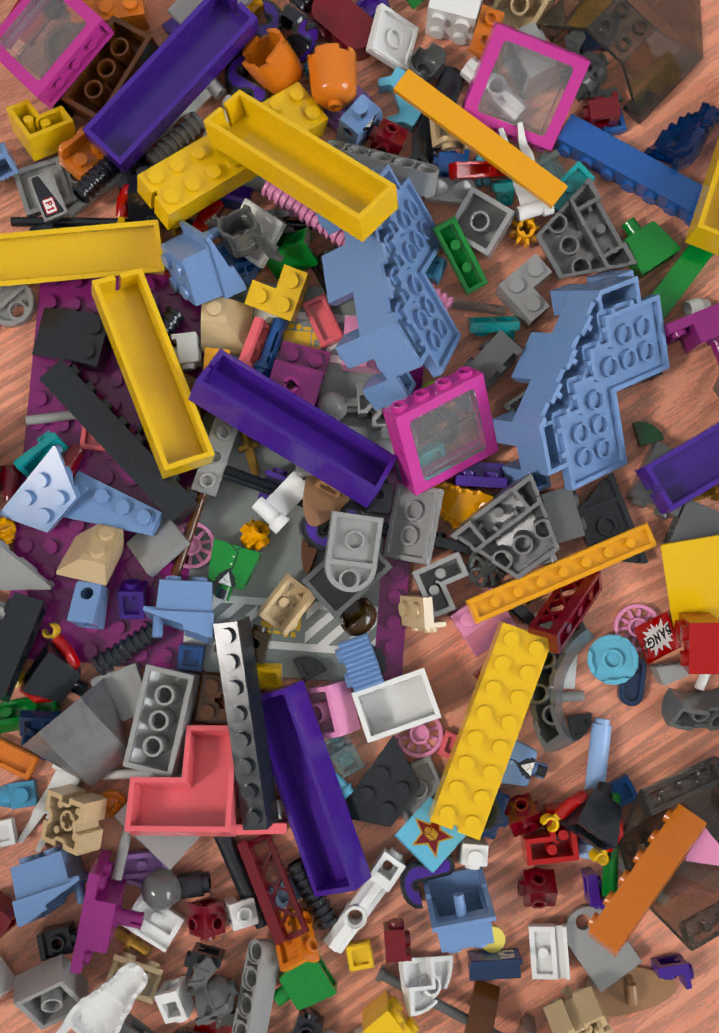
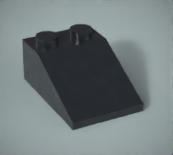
(73, 338)

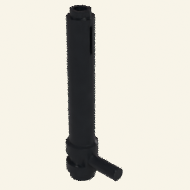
(238, 872)

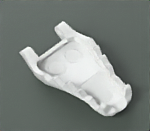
(108, 1004)

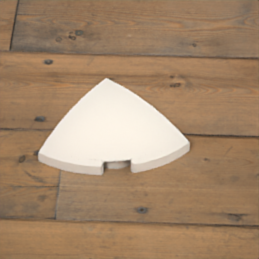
(423, 980)

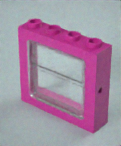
(51, 44)
(524, 83)
(441, 429)

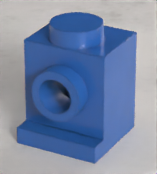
(449, 157)

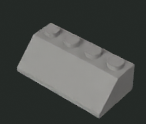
(160, 720)

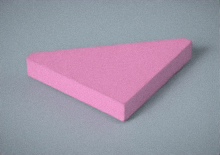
(704, 850)

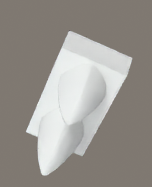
(450, 191)

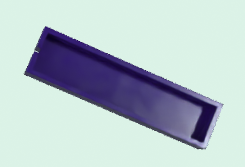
(170, 80)
(292, 427)
(683, 471)
(312, 793)

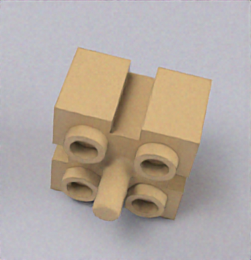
(74, 819)
(578, 1013)

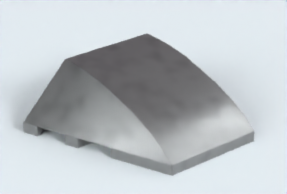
(583, 237)
(511, 529)
(84, 737)

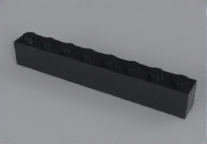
(118, 441)
(246, 723)

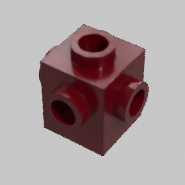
(388, 137)
(523, 814)
(538, 888)
(206, 918)

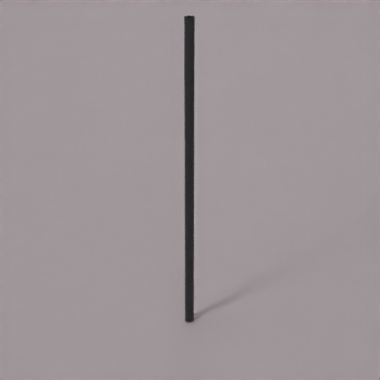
(76, 222)

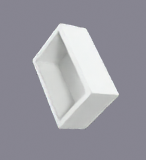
(396, 705)

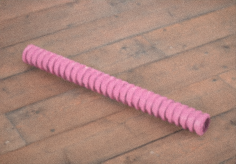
(307, 215)

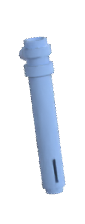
(596, 765)

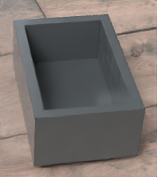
(334, 599)

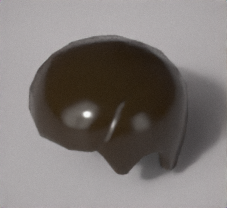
(358, 617)

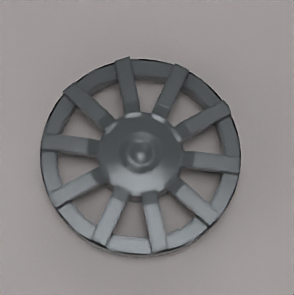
(485, 568)

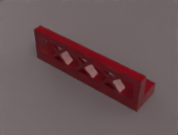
(569, 618)
(264, 894)

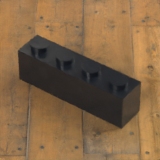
(17, 635)

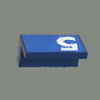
(493, 966)

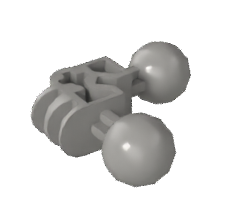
(337, 406)

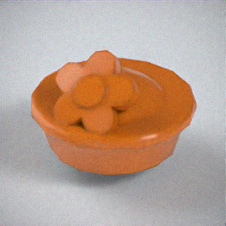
(115, 802)

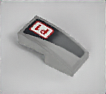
(48, 196)

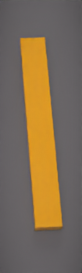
(480, 138)
(560, 573)

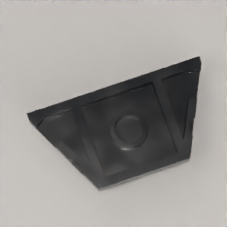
(607, 516)
(384, 788)

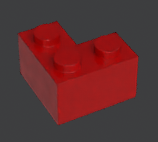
(700, 641)
(549, 847)

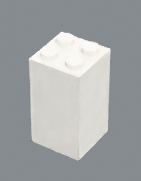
(452, 20)

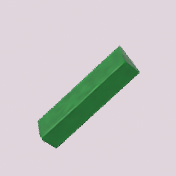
(459, 255)
(11, 711)

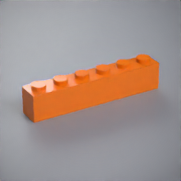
(646, 880)

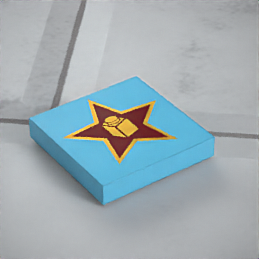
(428, 840)

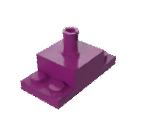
(696, 331)
(301, 370)
(101, 913)

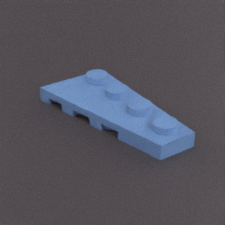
(112, 508)

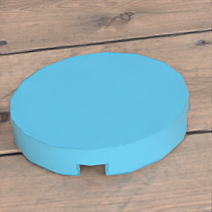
(612, 659)

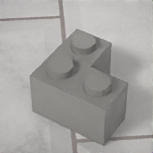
(520, 291)
(433, 578)

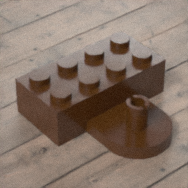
(109, 69)

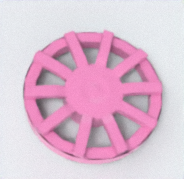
(196, 546)
(633, 622)
(420, 735)

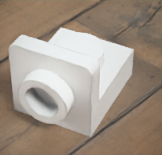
(240, 913)

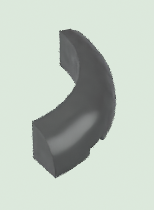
(547, 696)
(691, 709)

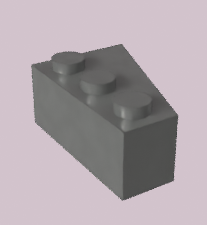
(495, 358)

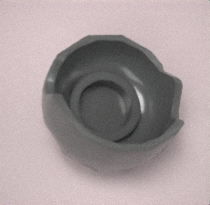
(428, 62)
(161, 889)

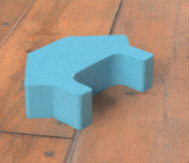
(407, 115)

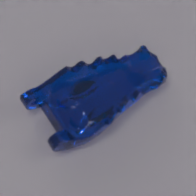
(685, 140)

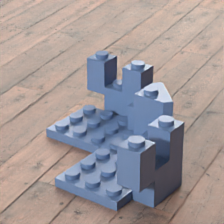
(395, 303)
(571, 406)

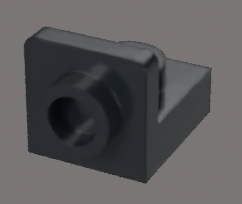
(199, 953)

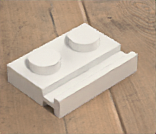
(157, 927)
(549, 951)

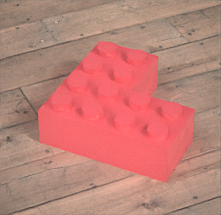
(190, 805)

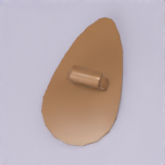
(320, 500)
(633, 992)

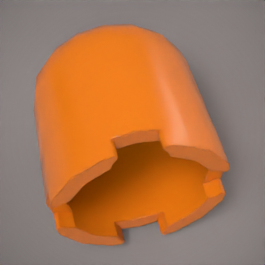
(272, 61)
(333, 76)

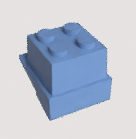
(198, 267)
(184, 607)
(45, 882)
(460, 910)

